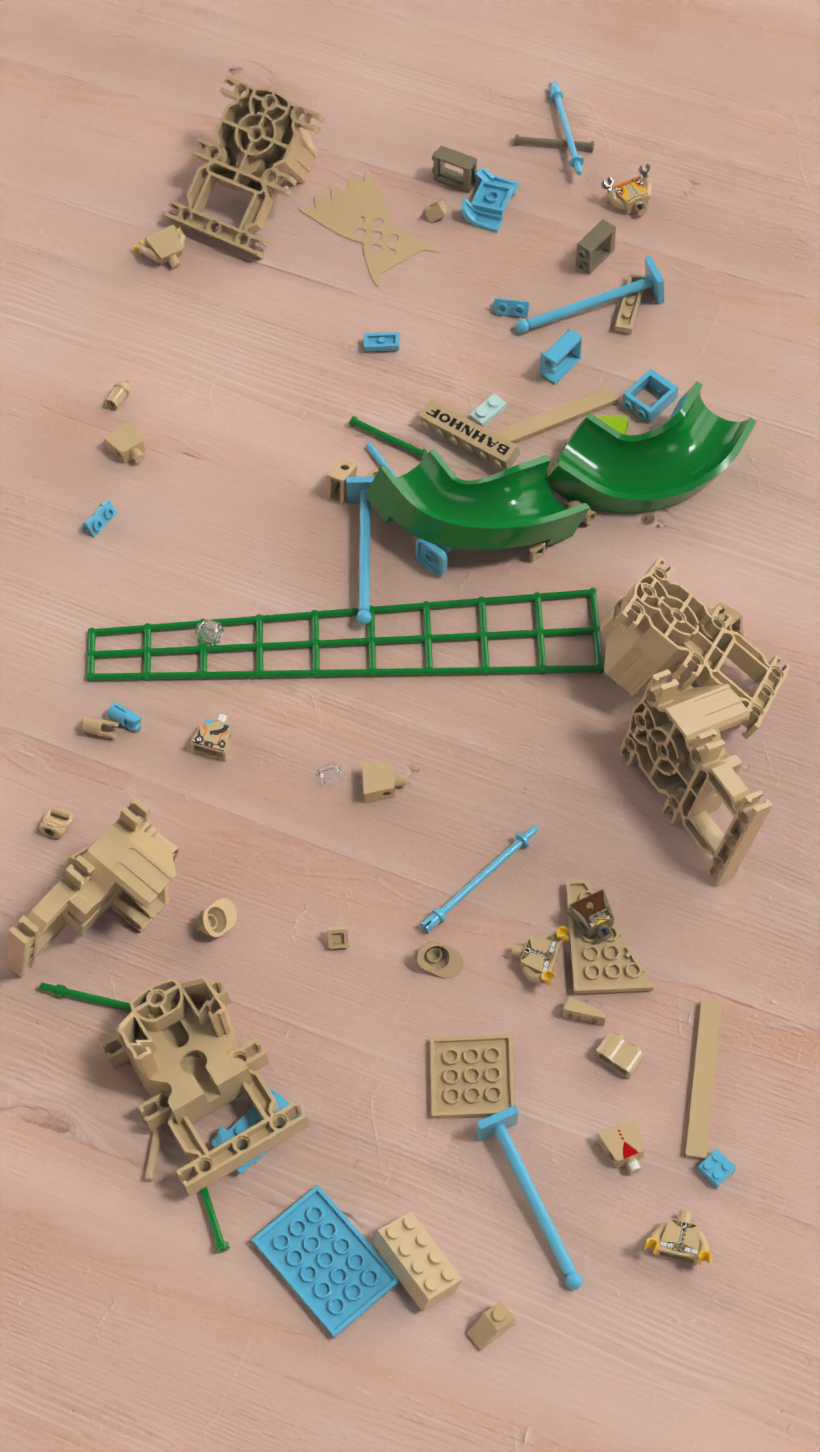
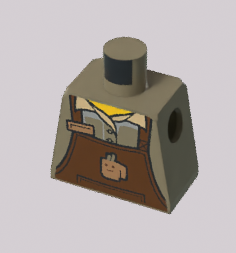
(593, 915)

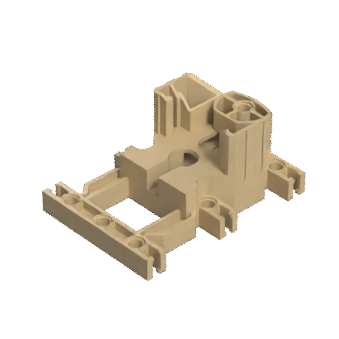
(258, 147)
(669, 628)
(682, 754)
(118, 871)
(195, 1065)

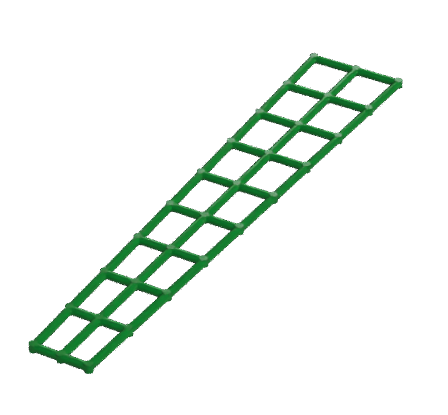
(371, 641)

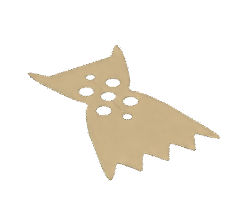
(366, 201)

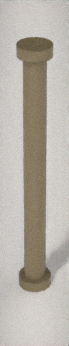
(552, 142)

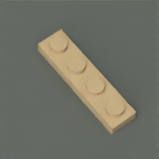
(629, 308)

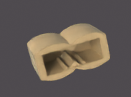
(619, 1054)

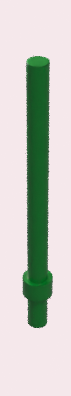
(61, 991)

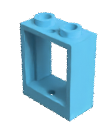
(658, 383)

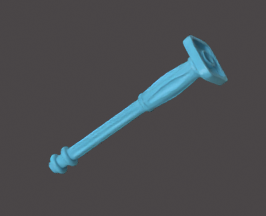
(432, 556)

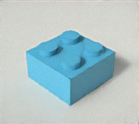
(716, 1168)

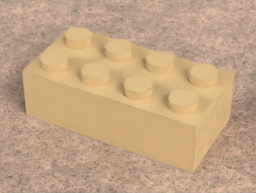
(417, 1261)

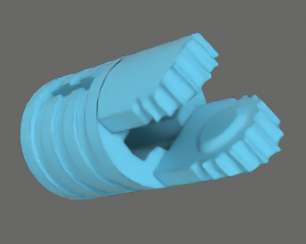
(124, 717)

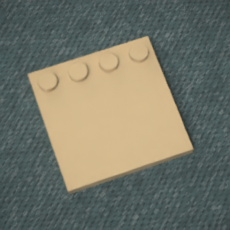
(471, 1075)

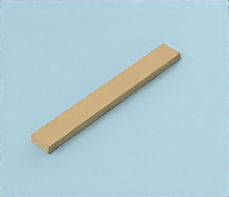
(558, 416)
(703, 1080)

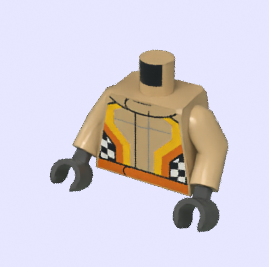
(632, 194)

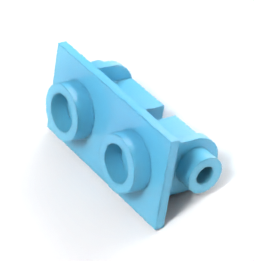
(511, 307)
(100, 518)

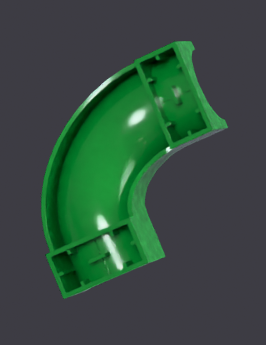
(649, 468)
(478, 514)

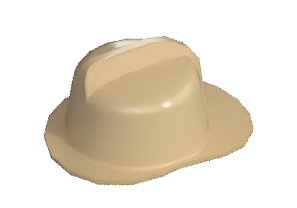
(217, 918)
(440, 959)

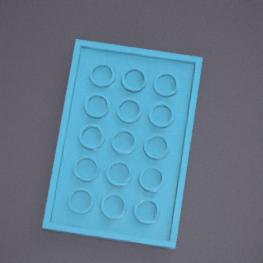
(326, 1261)

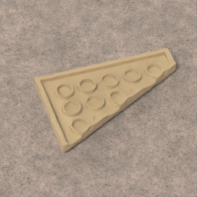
(601, 964)

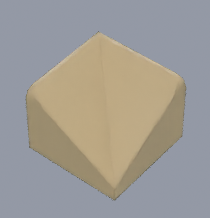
(435, 210)

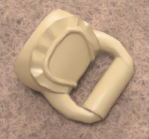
(55, 827)

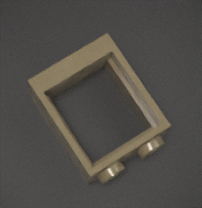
(450, 177)
(595, 246)

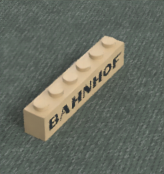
(469, 434)

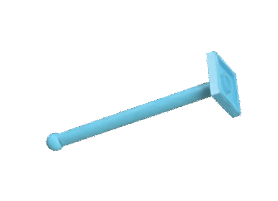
(653, 281)
(356, 491)
(498, 1125)

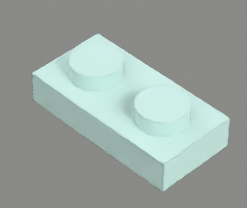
(488, 410)

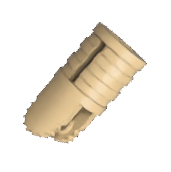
(97, 726)

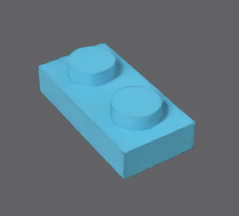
(381, 341)

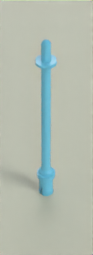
(556, 96)
(438, 915)

